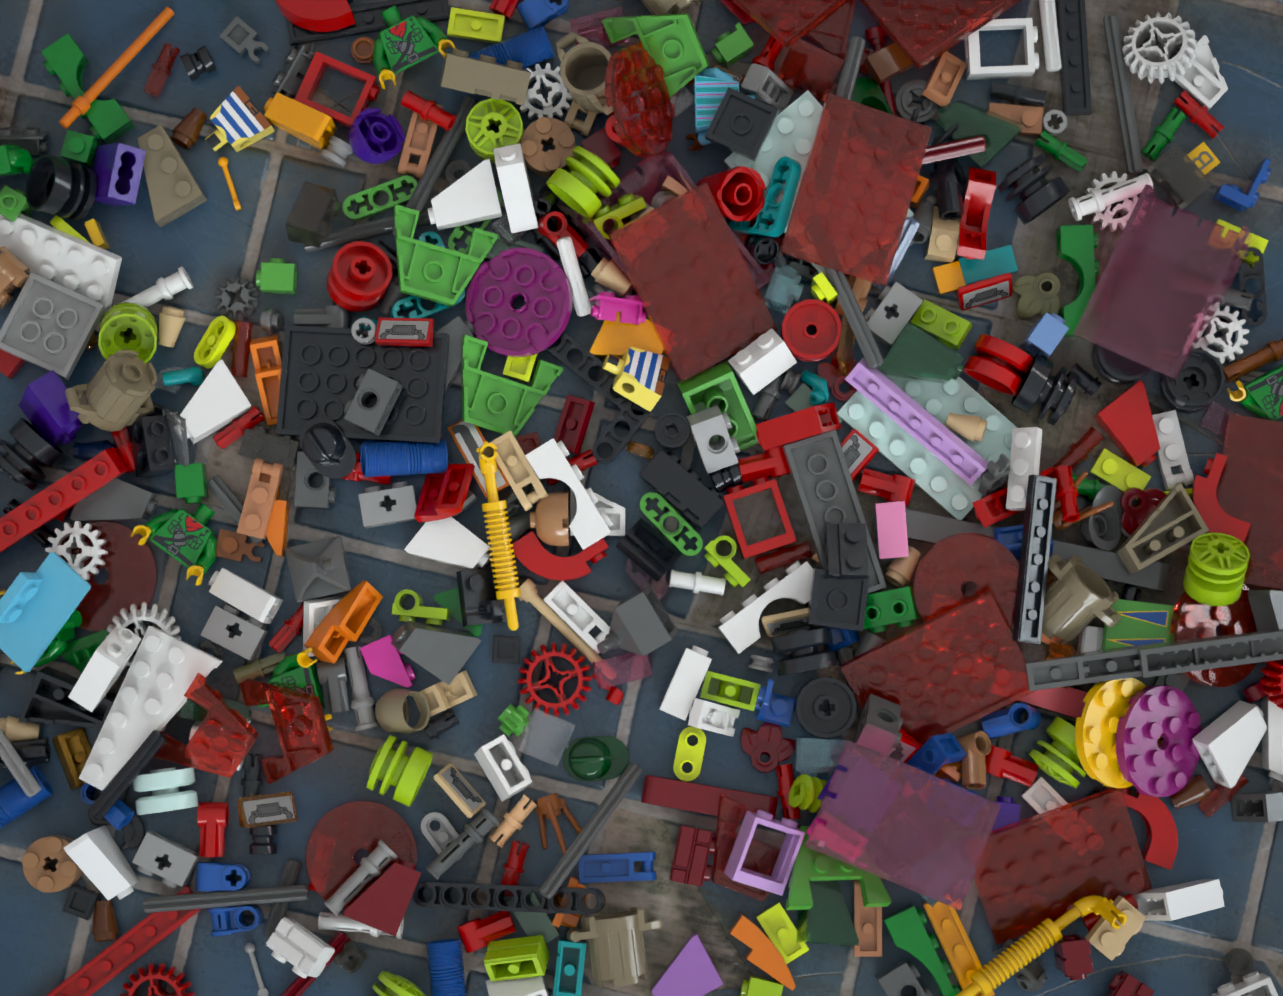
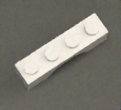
(551, 462)
(743, 628)

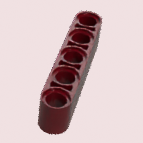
(700, 797)

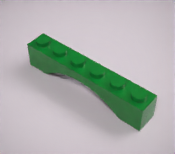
(909, 933)

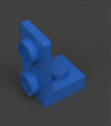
(1232, 196)
(773, 707)
(936, 752)

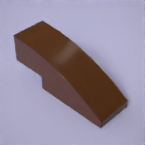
(887, 63)

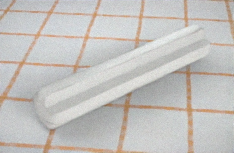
(1050, 35)
(574, 275)

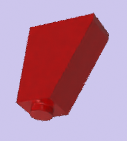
(1131, 425)
(797, 426)

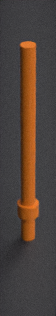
(82, 104)

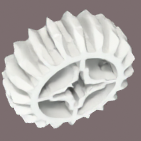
(1170, 36)
(141, 615)

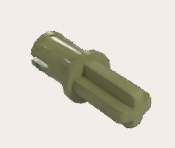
(258, 668)

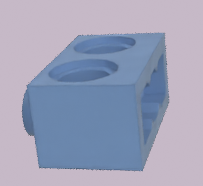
(1045, 335)

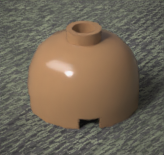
(552, 519)

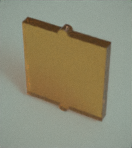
(845, 347)

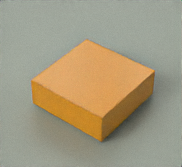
(948, 277)

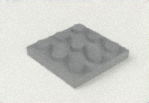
(50, 325)

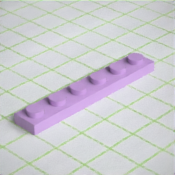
(917, 422)

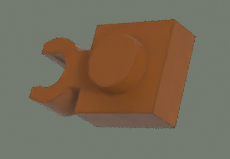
(235, 546)

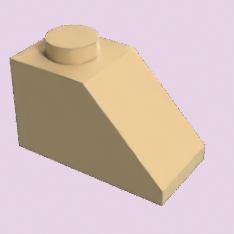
(943, 239)

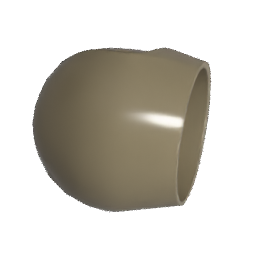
(394, 712)

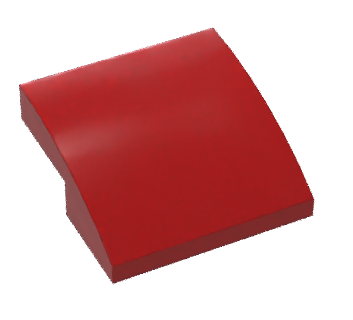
(444, 493)

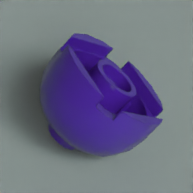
(375, 136)

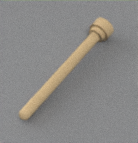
(529, 594)

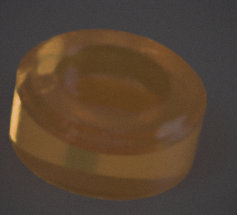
(640, 450)

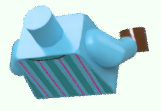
(709, 92)

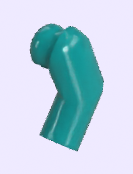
(192, 374)
(819, 385)

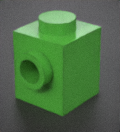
(277, 277)

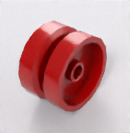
(359, 276)
(826, 323)
(998, 364)

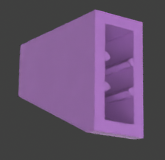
(689, 972)

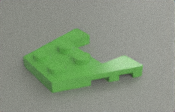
(668, 40)
(431, 269)
(497, 401)
(819, 867)

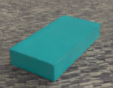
(995, 263)

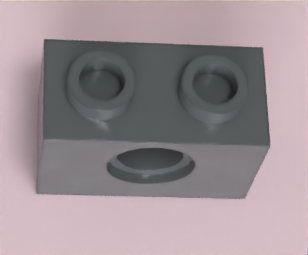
(372, 418)
(304, 493)
(879, 725)
(900, 975)

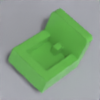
(13, 203)

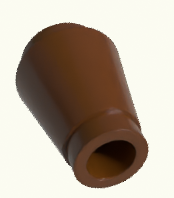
(189, 129)
(1192, 793)
(104, 922)

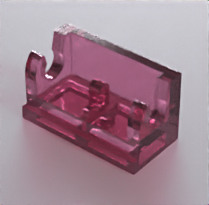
(593, 29)

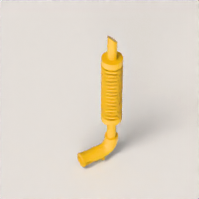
(499, 536)
(1037, 942)

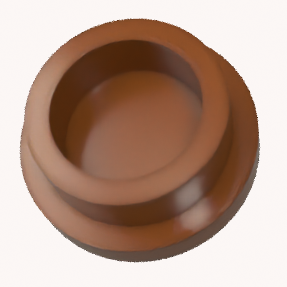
(362, 50)

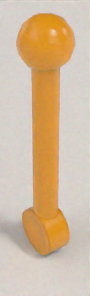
(223, 162)

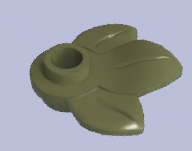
(1034, 298)

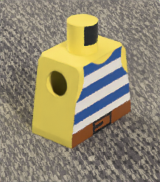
(238, 122)
(639, 375)

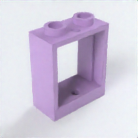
(777, 881)

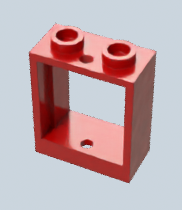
(313, 77)
(767, 545)

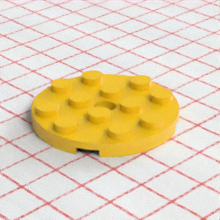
(1098, 727)

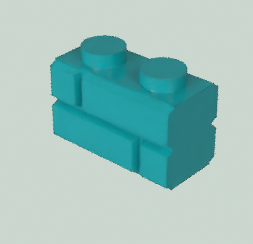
(569, 967)

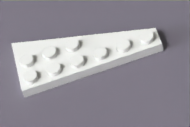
(62, 258)
(145, 701)

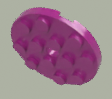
(534, 325)
(1155, 714)

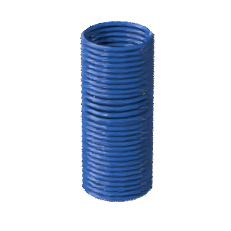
(525, 48)
(399, 459)
(14, 800)
(443, 959)

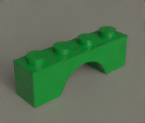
(68, 63)
(1077, 247)

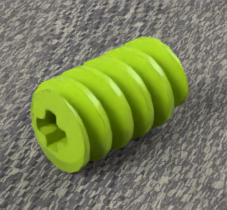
(805, 793)

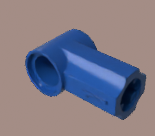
(1009, 720)
(117, 816)

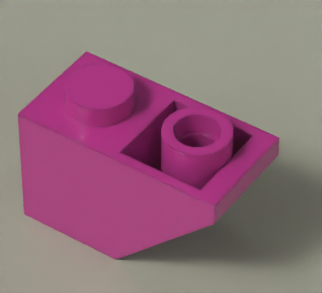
(387, 662)

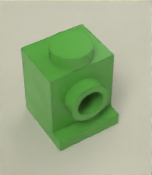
(732, 46)

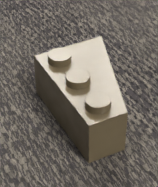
(485, 76)
(168, 178)
(1163, 531)

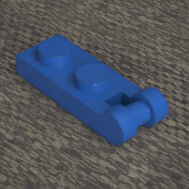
(616, 867)

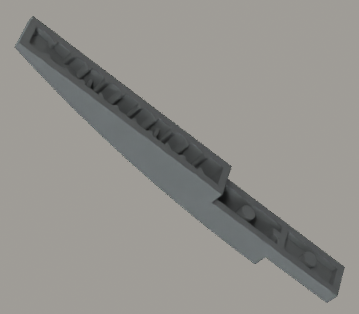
(1155, 659)

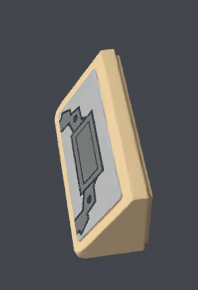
(786, 622)
(459, 790)

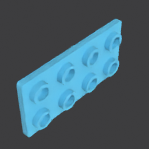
(38, 608)

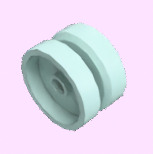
(165, 790)

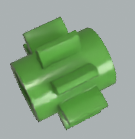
(513, 720)

